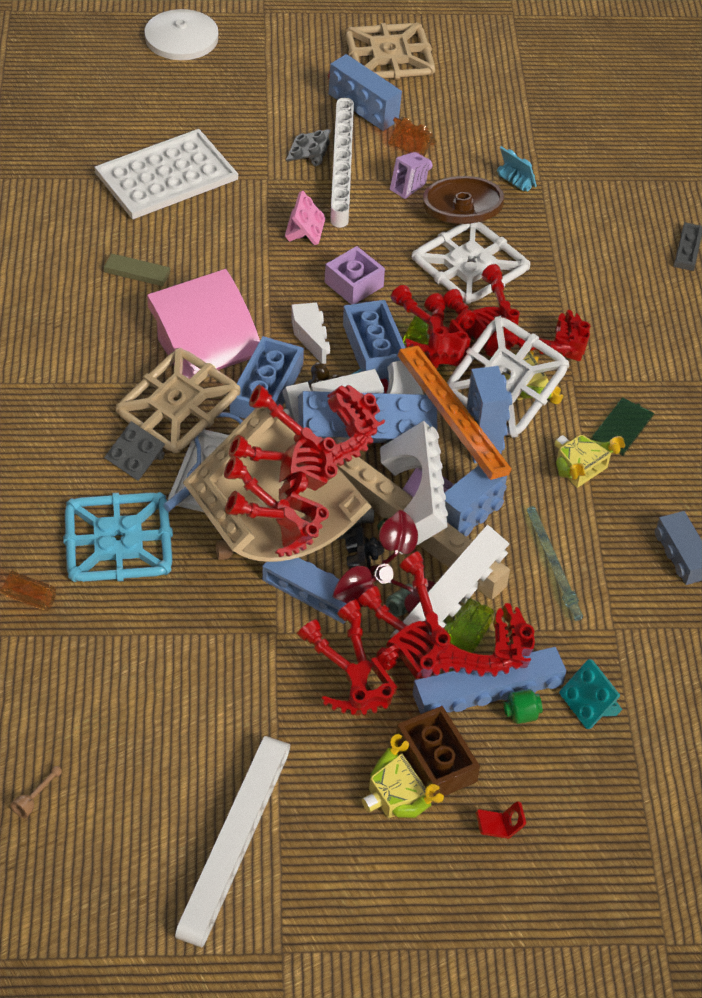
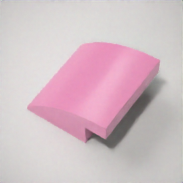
(205, 319)

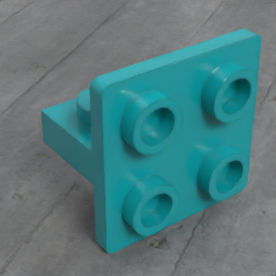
(591, 695)

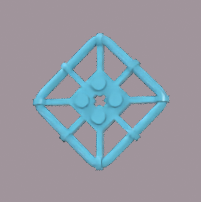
(106, 544)

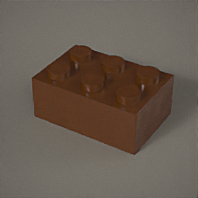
(438, 751)

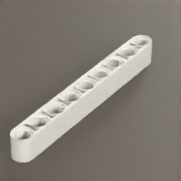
(342, 163)
(232, 842)

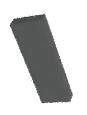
(688, 246)

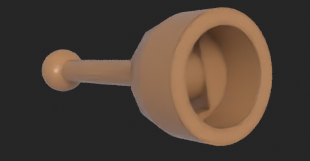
(223, 550)
(24, 804)

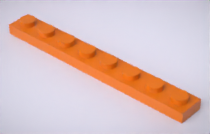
(454, 413)

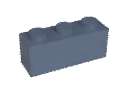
(681, 545)

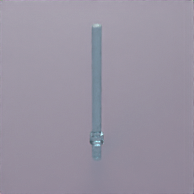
(569, 597)

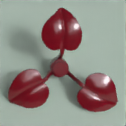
(395, 535)

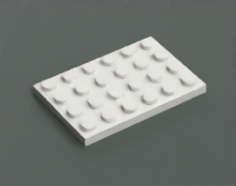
(166, 173)

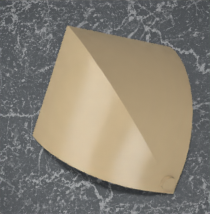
(262, 536)

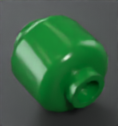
(523, 706)

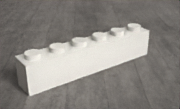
(462, 576)

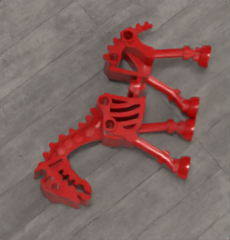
(451, 343)
(304, 465)
(421, 646)

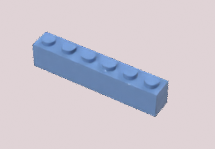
(463, 691)

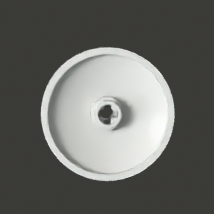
(181, 34)

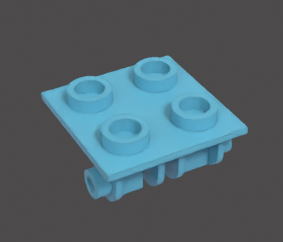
(516, 170)

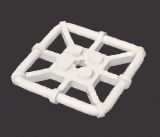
(470, 251)
(520, 370)

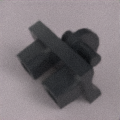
(365, 549)

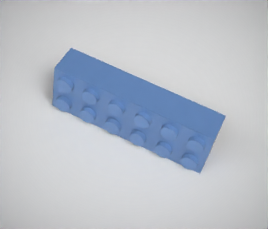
(398, 410)

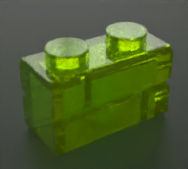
(470, 625)

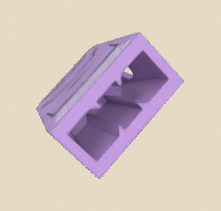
(409, 174)

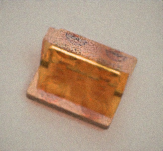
(411, 137)

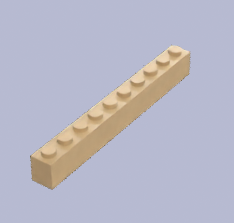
(445, 546)

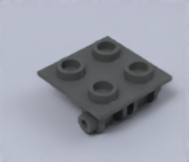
(310, 145)
(135, 451)

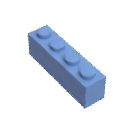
(305, 583)

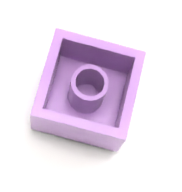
(354, 275)

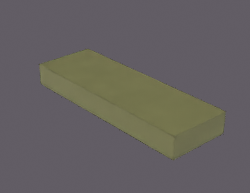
(137, 269)

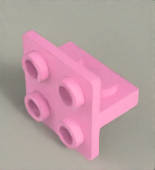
(305, 220)

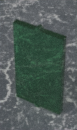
(625, 421)

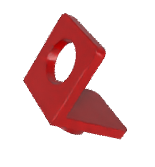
(500, 824)

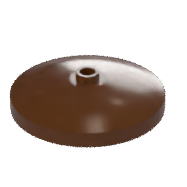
(463, 199)

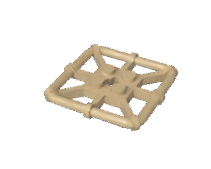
(400, 49)
(176, 386)

